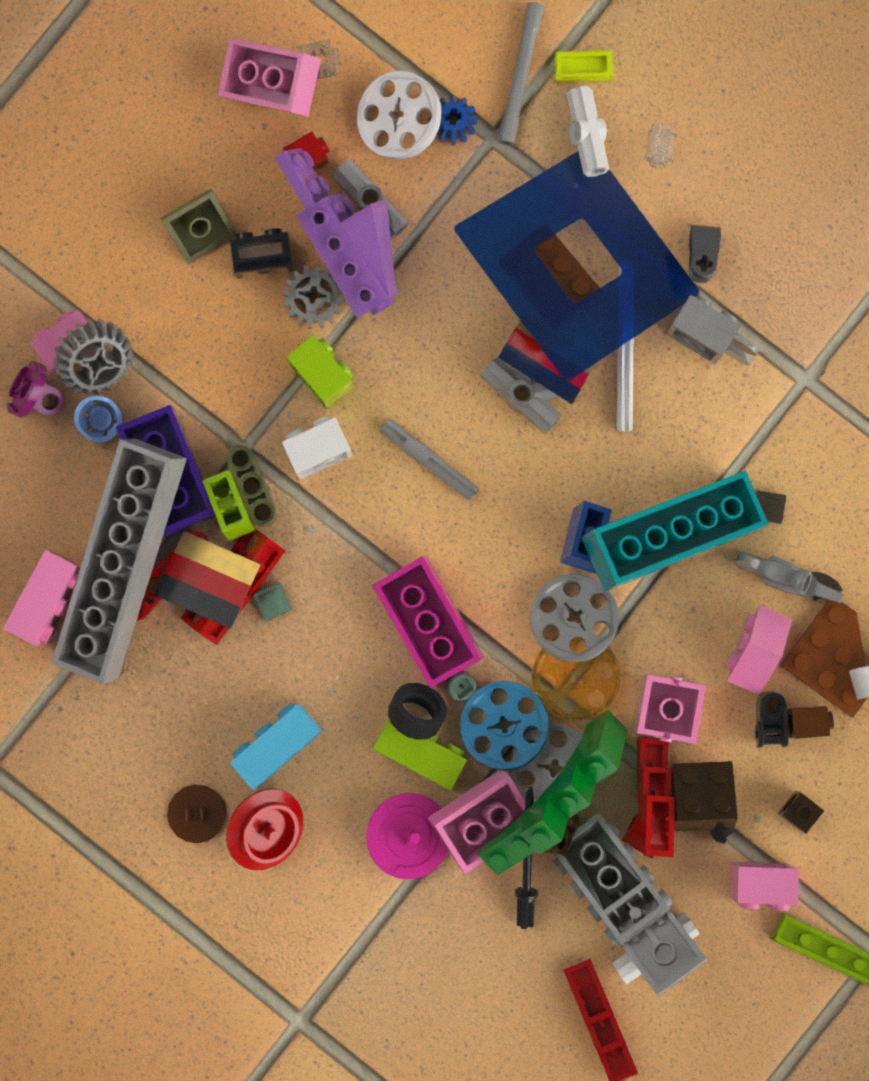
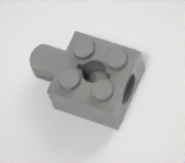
(710, 332)

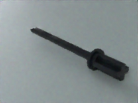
(526, 894)

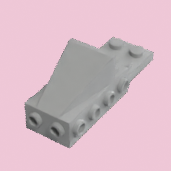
(629, 904)

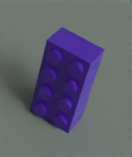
(165, 431)

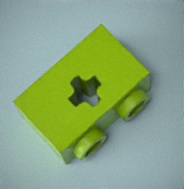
(228, 505)

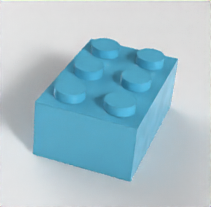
(275, 744)

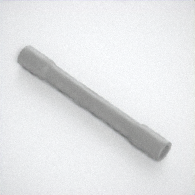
(530, 29)

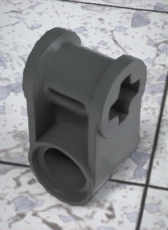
(703, 248)

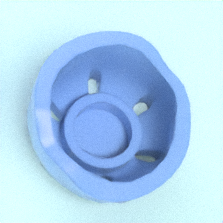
(99, 418)

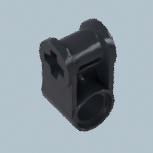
(771, 722)

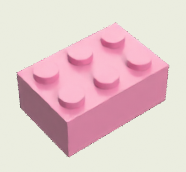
(269, 76)
(44, 600)
(478, 818)

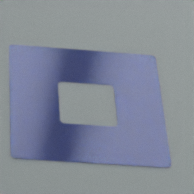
(584, 332)

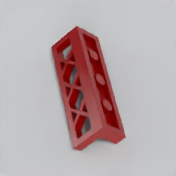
(262, 552)

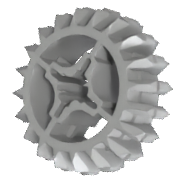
(87, 348)

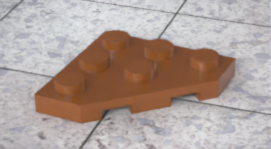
(827, 654)

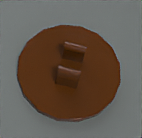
(196, 813)

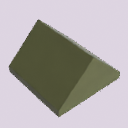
(199, 226)

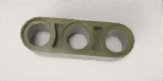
(245, 473)

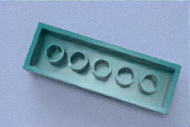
(674, 530)

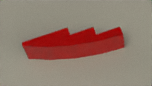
(654, 798)
(600, 1021)

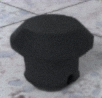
(720, 835)

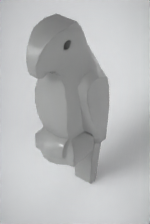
(786, 577)

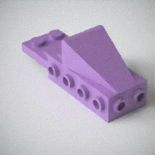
(350, 244)

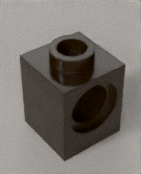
(800, 812)

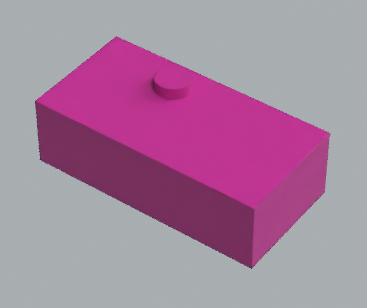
(428, 621)

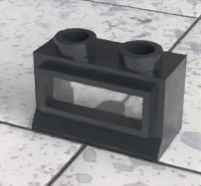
(261, 252)

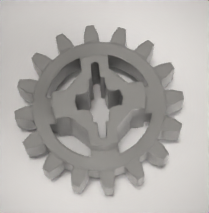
(300, 295)

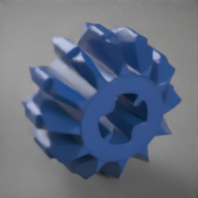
(463, 123)

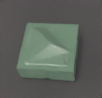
(273, 602)

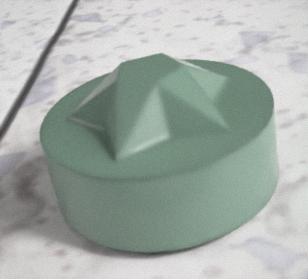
(461, 686)

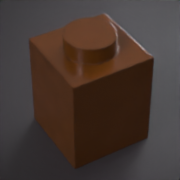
(810, 722)

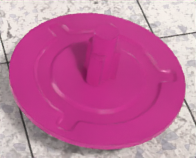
(403, 838)

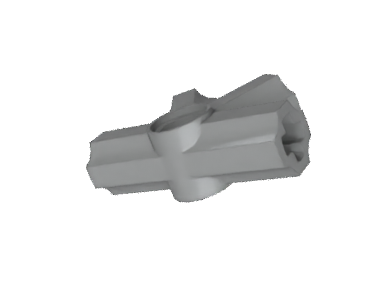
(536, 408)

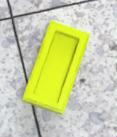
(583, 66)

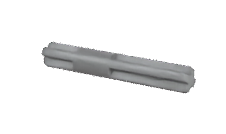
(428, 459)

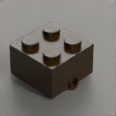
(704, 796)

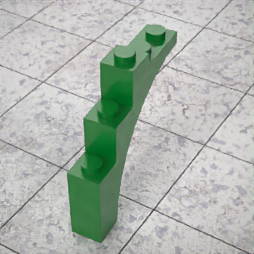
(570, 792)

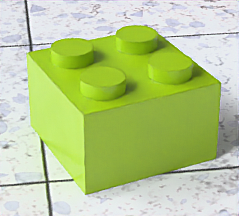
(320, 371)

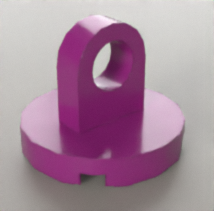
(29, 389)

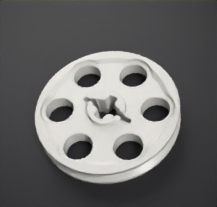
(393, 105)

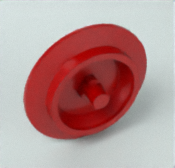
(264, 829)

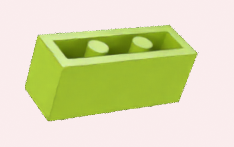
(422, 756)

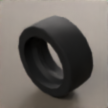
(409, 724)

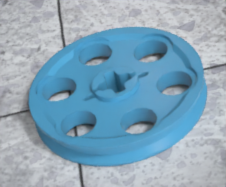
(515, 736)

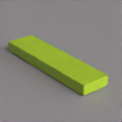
(822, 947)

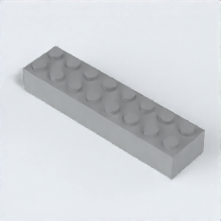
(118, 560)

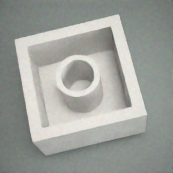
(316, 447)

